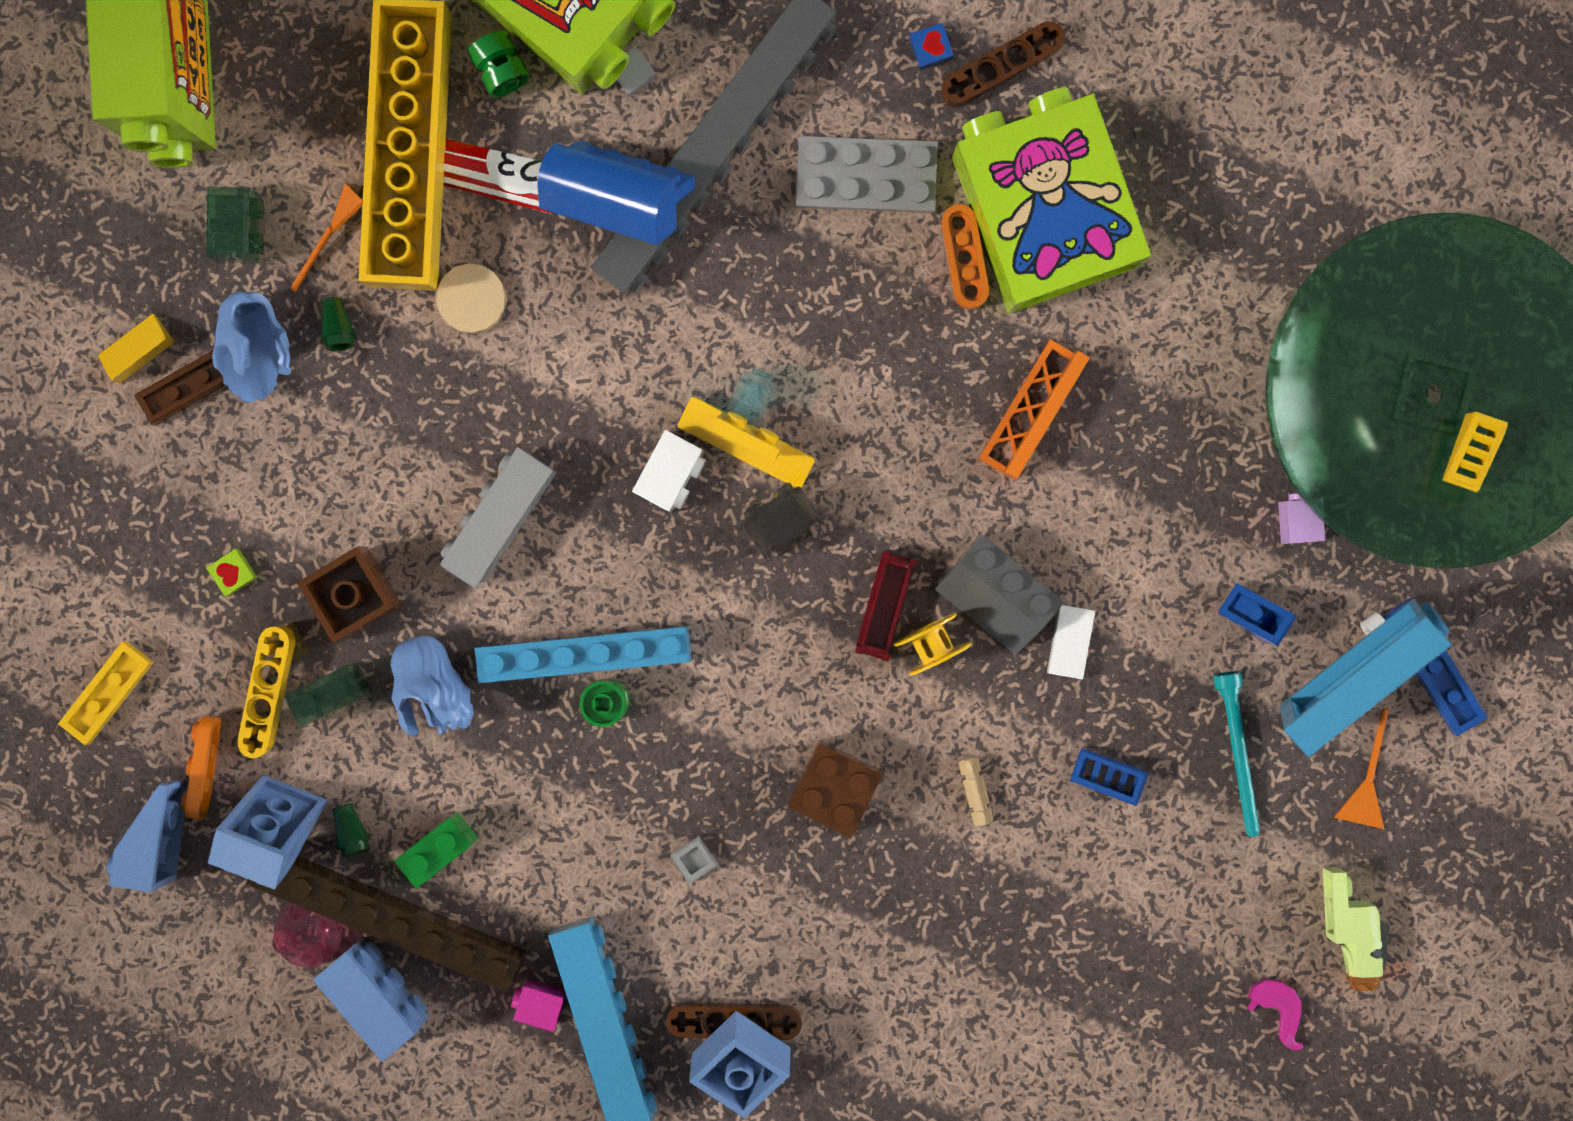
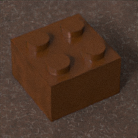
(349, 594)
(835, 789)

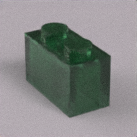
(234, 225)
(328, 694)

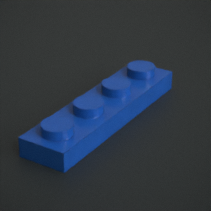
(1448, 690)

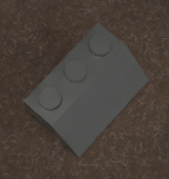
(999, 595)

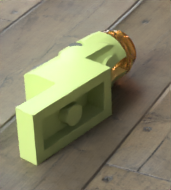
(1358, 927)

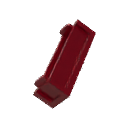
(885, 606)

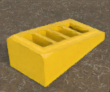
(1491, 444)

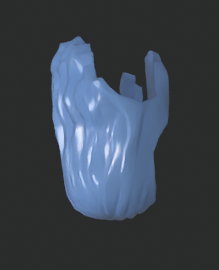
(250, 346)
(425, 673)

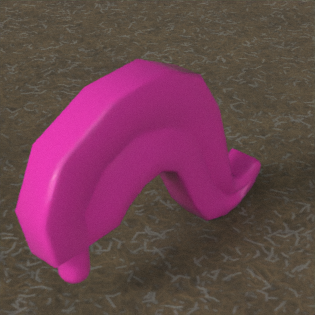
(1284, 998)

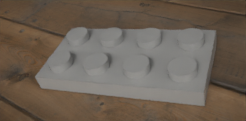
(866, 174)

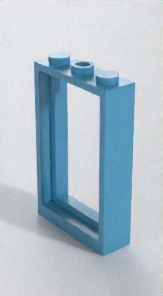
(1364, 675)

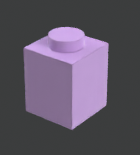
(1299, 522)

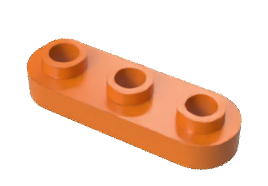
(966, 241)
(201, 767)

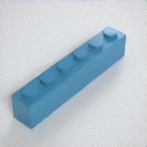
(583, 654)
(601, 1023)

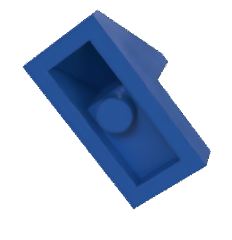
(1257, 615)

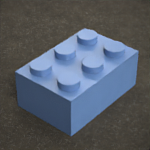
(373, 998)

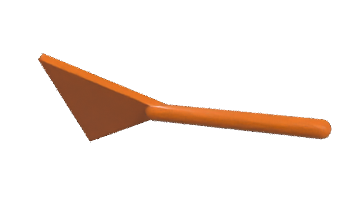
(347, 205)
(1363, 804)

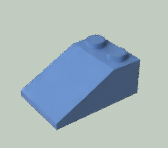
(266, 831)
(152, 845)

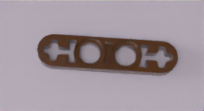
(999, 60)
(728, 1009)

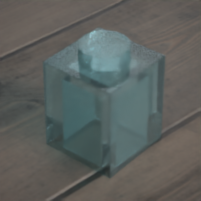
(753, 395)

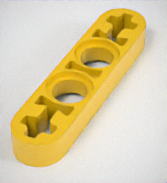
(261, 689)

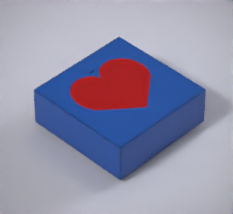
(931, 46)

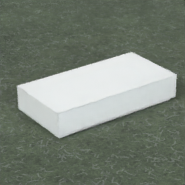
(1071, 642)

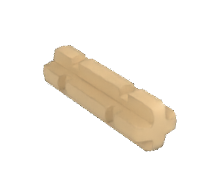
(976, 791)

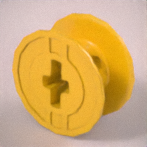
(935, 643)

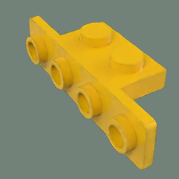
(752, 445)

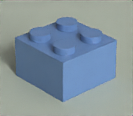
(740, 1064)

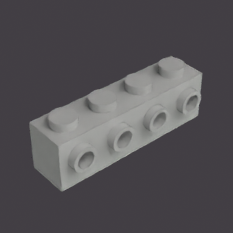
(497, 518)

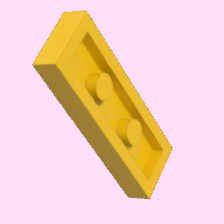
(106, 693)

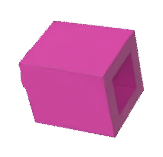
(538, 1004)

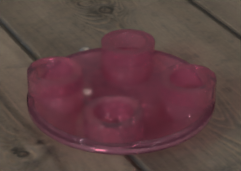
(305, 936)

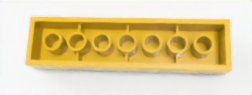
(405, 144)

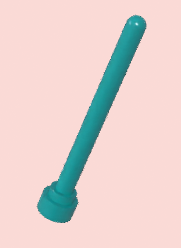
(1229, 687)

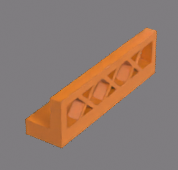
(1045, 415)

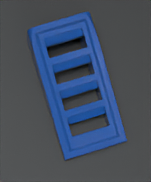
(1138, 786)

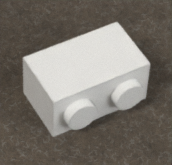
(669, 472)

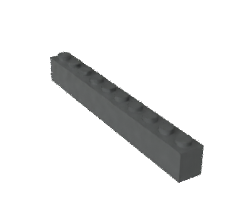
(726, 131)

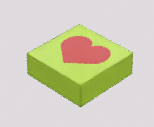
(231, 572)

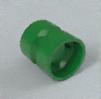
(496, 58)
(604, 702)

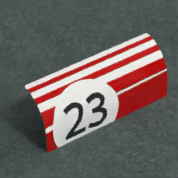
(492, 174)

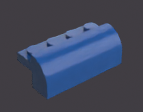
(612, 190)

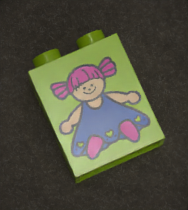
(1049, 199)

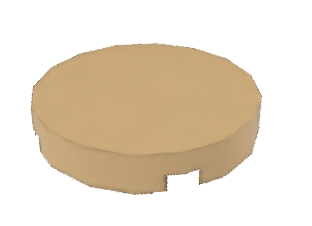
(471, 298)

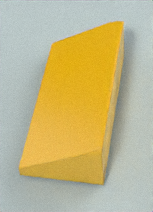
(135, 349)

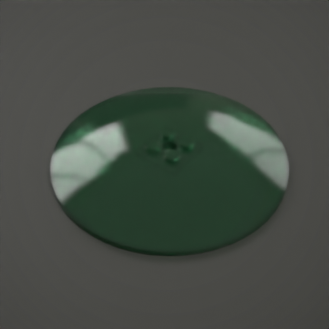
(1349, 371)

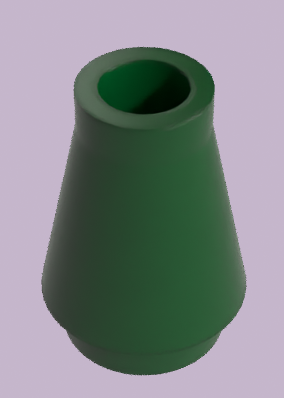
(336, 326)
(349, 831)

